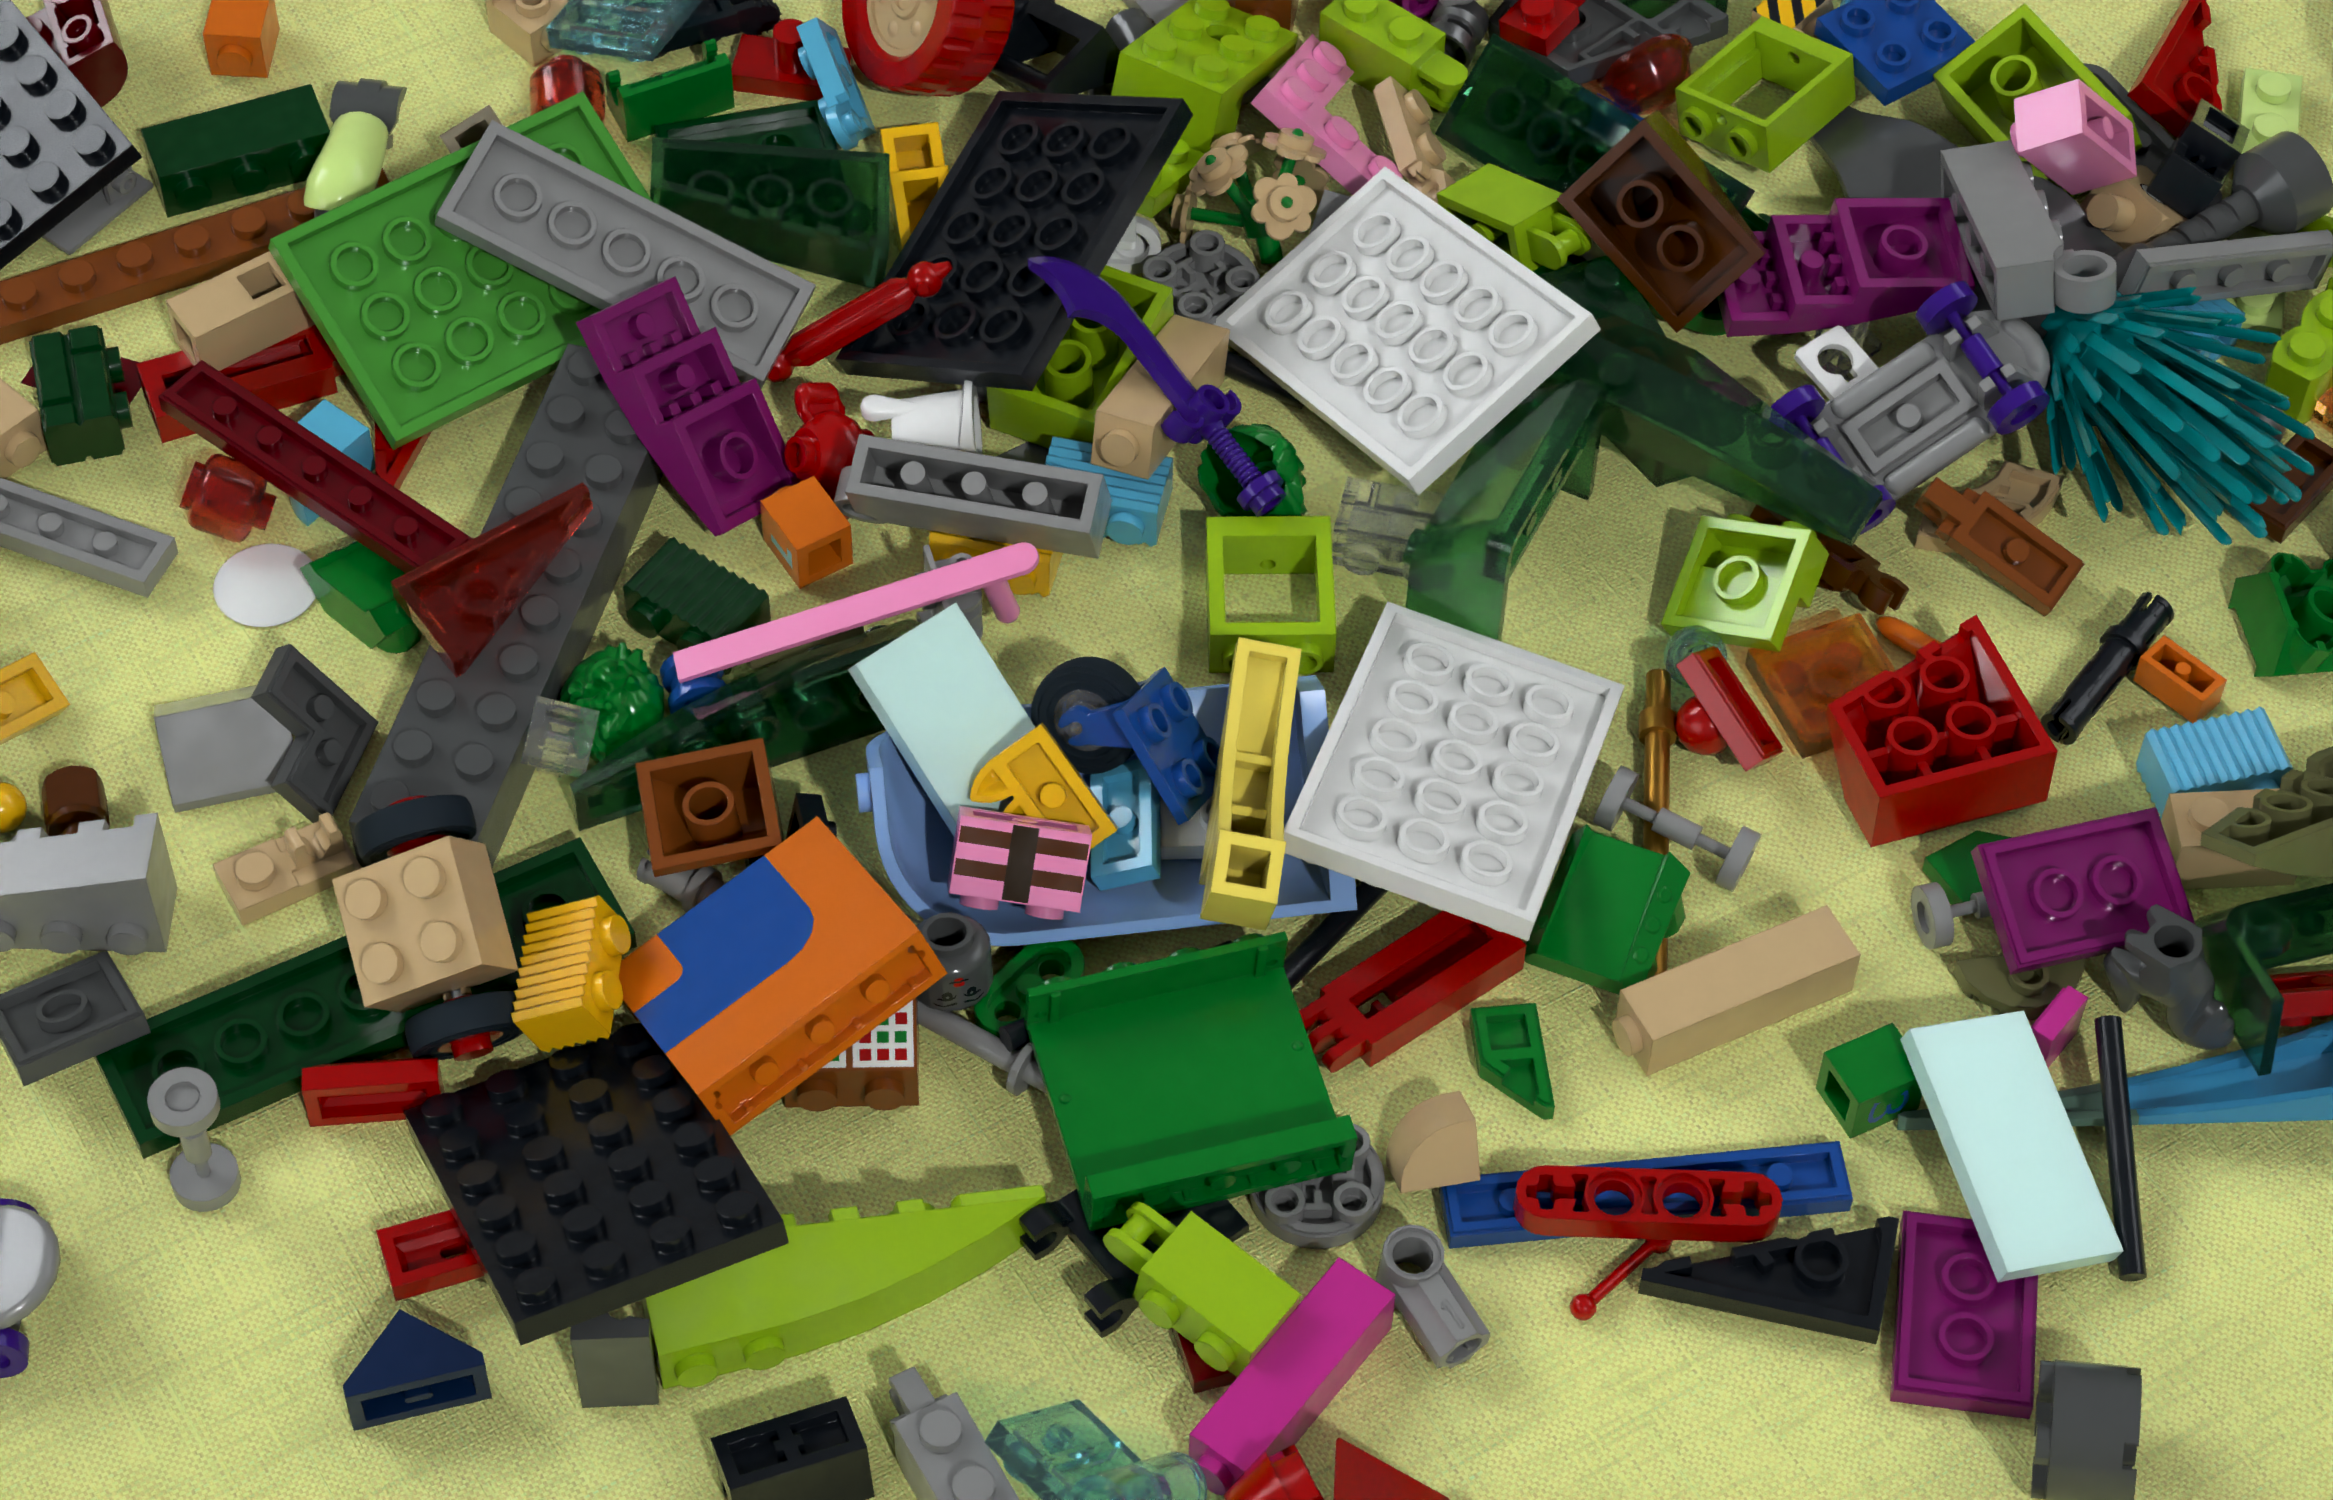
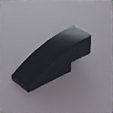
(2198, 160)

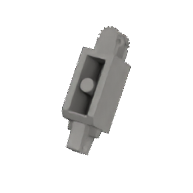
(941, 1445)

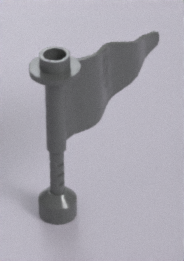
(2274, 187)

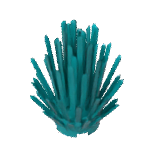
(2170, 404)

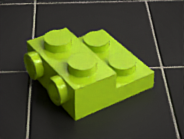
(1746, 580)

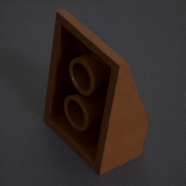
(1663, 220)

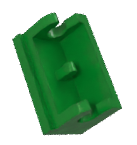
(673, 95)

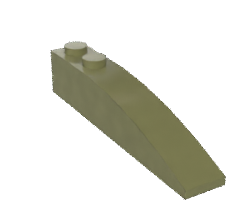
(2286, 827)

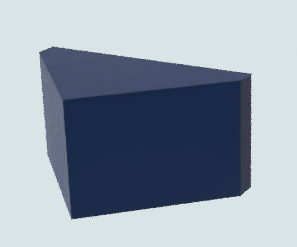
(413, 1373)

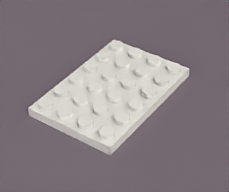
(1405, 329)
(1453, 770)

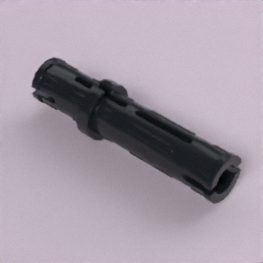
(2107, 668)

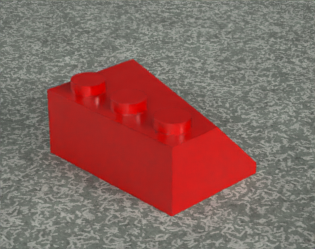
(1939, 741)

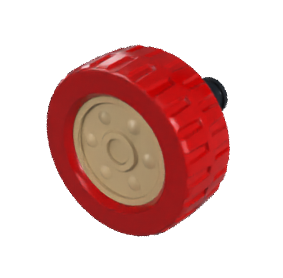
(928, 43)

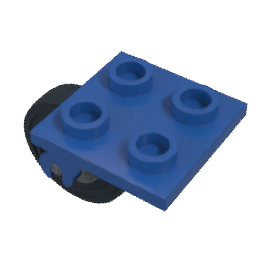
(1107, 716)

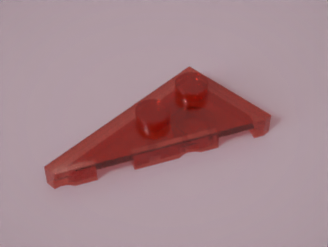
(476, 586)

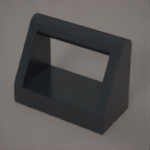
(1048, 27)

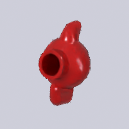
(825, 439)

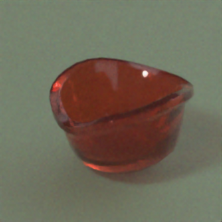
(1649, 74)

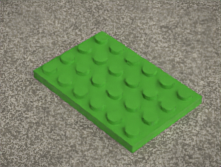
(426, 316)

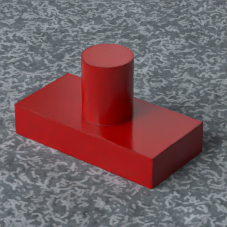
(773, 65)

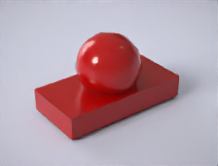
(1722, 713)

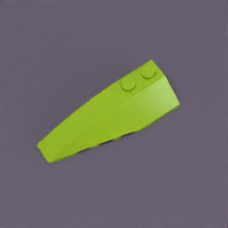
(830, 1283)

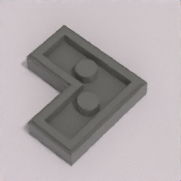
(327, 730)

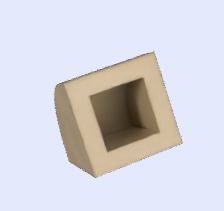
(1434, 1145)

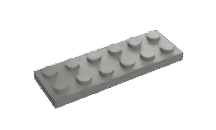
(614, 243)

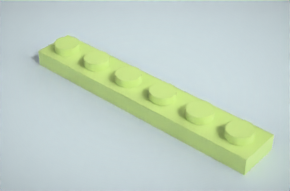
(2266, 107)

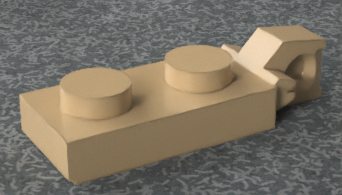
(1410, 137)

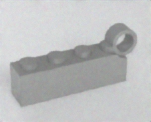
(2015, 242)
(975, 496)

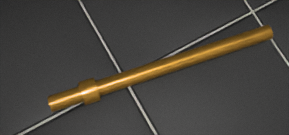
(1657, 734)

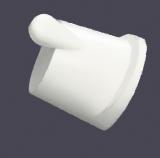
(934, 419)

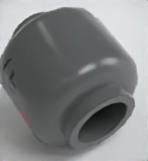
(965, 954)

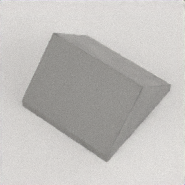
(219, 748)

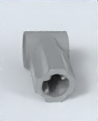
(1431, 1299)

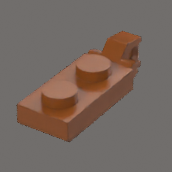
(2001, 544)

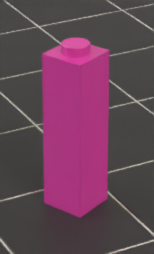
(1293, 1375)

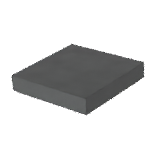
(68, 1018)

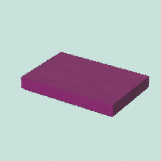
(2078, 888)
(1956, 1328)

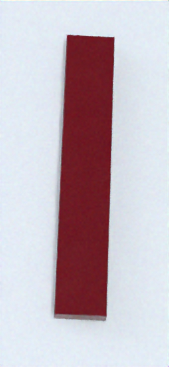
(309, 469)

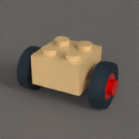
(429, 926)

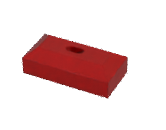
(368, 1090)
(418, 1253)

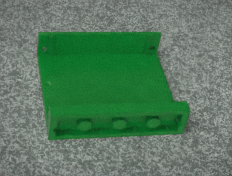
(1184, 1080)

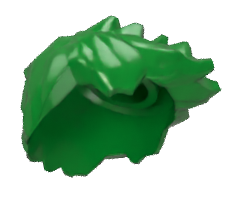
(1268, 452)
(622, 691)

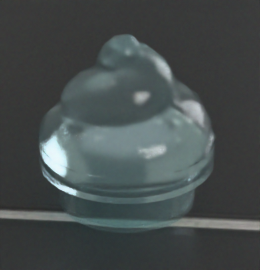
(1684, 643)

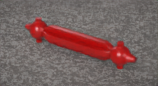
(858, 317)

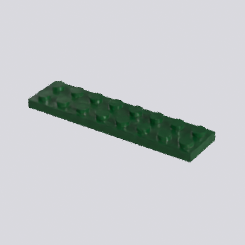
(311, 1011)

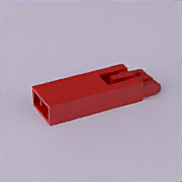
(281, 375)
(1425, 978)

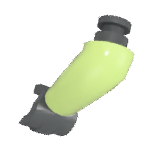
(356, 145)

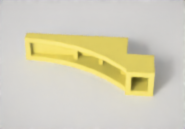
(1248, 797)

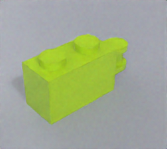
(1390, 41)
(1516, 216)
(1202, 1286)

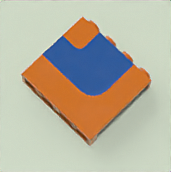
(776, 974)

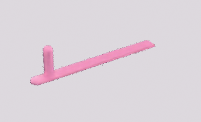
(982, 571)

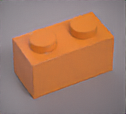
(2179, 679)

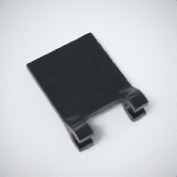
(1112, 1299)

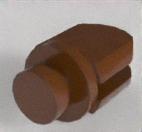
(72, 797)

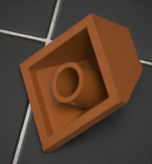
(709, 807)

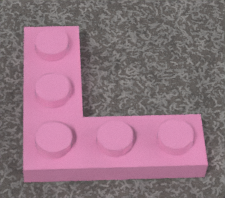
(1298, 100)

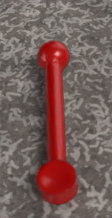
(1584, 1305)

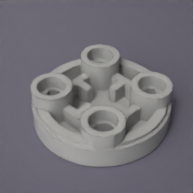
(1203, 275)
(1327, 1208)

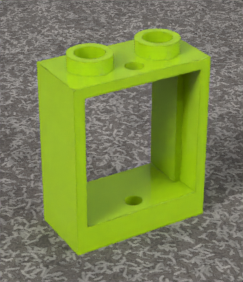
(1765, 50)
(1271, 547)

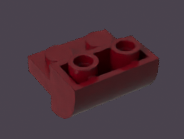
(86, 42)

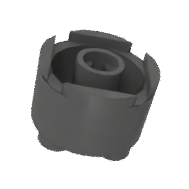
(2086, 1431)

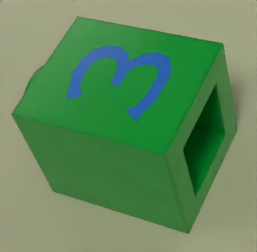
(1868, 1081)

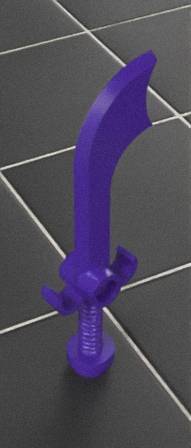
(1199, 412)

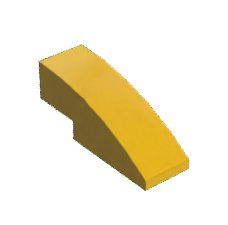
(914, 173)

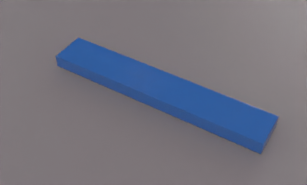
(1808, 1176)

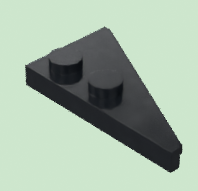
(1805, 1283)

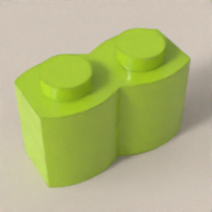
(2304, 359)

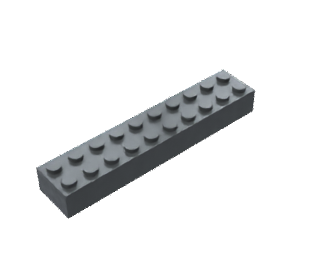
(472, 728)

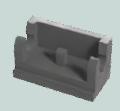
(614, 1362)

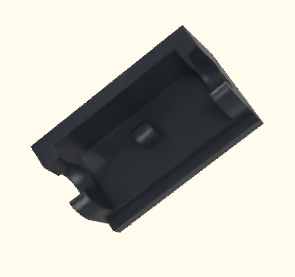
(797, 1457)

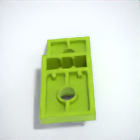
(1209, 60)

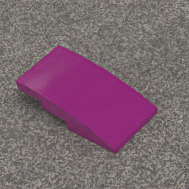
(1846, 266)
(688, 405)

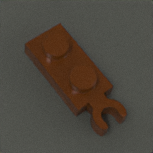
(1850, 570)

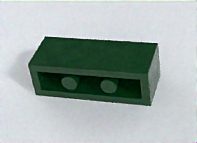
(235, 150)

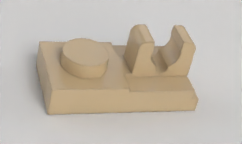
(285, 869)

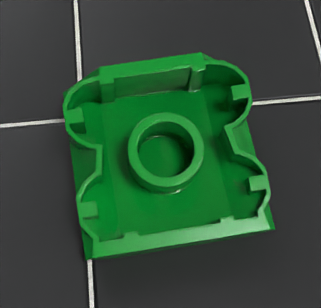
(358, 594)
(2287, 616)
(1608, 912)

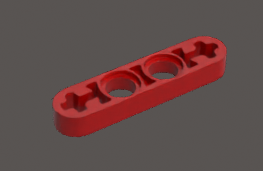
(1646, 1192)

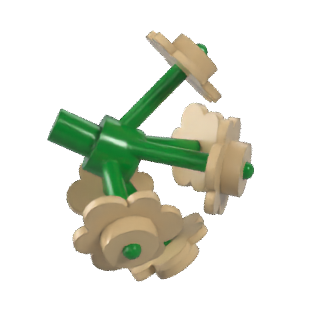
(1269, 208)

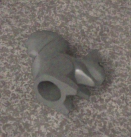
(2173, 971)

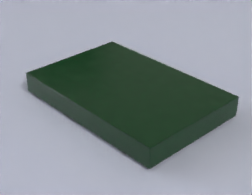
(777, 126)

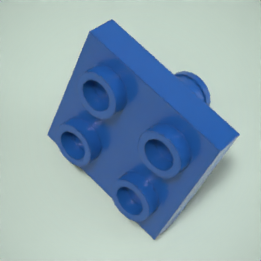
(1894, 42)

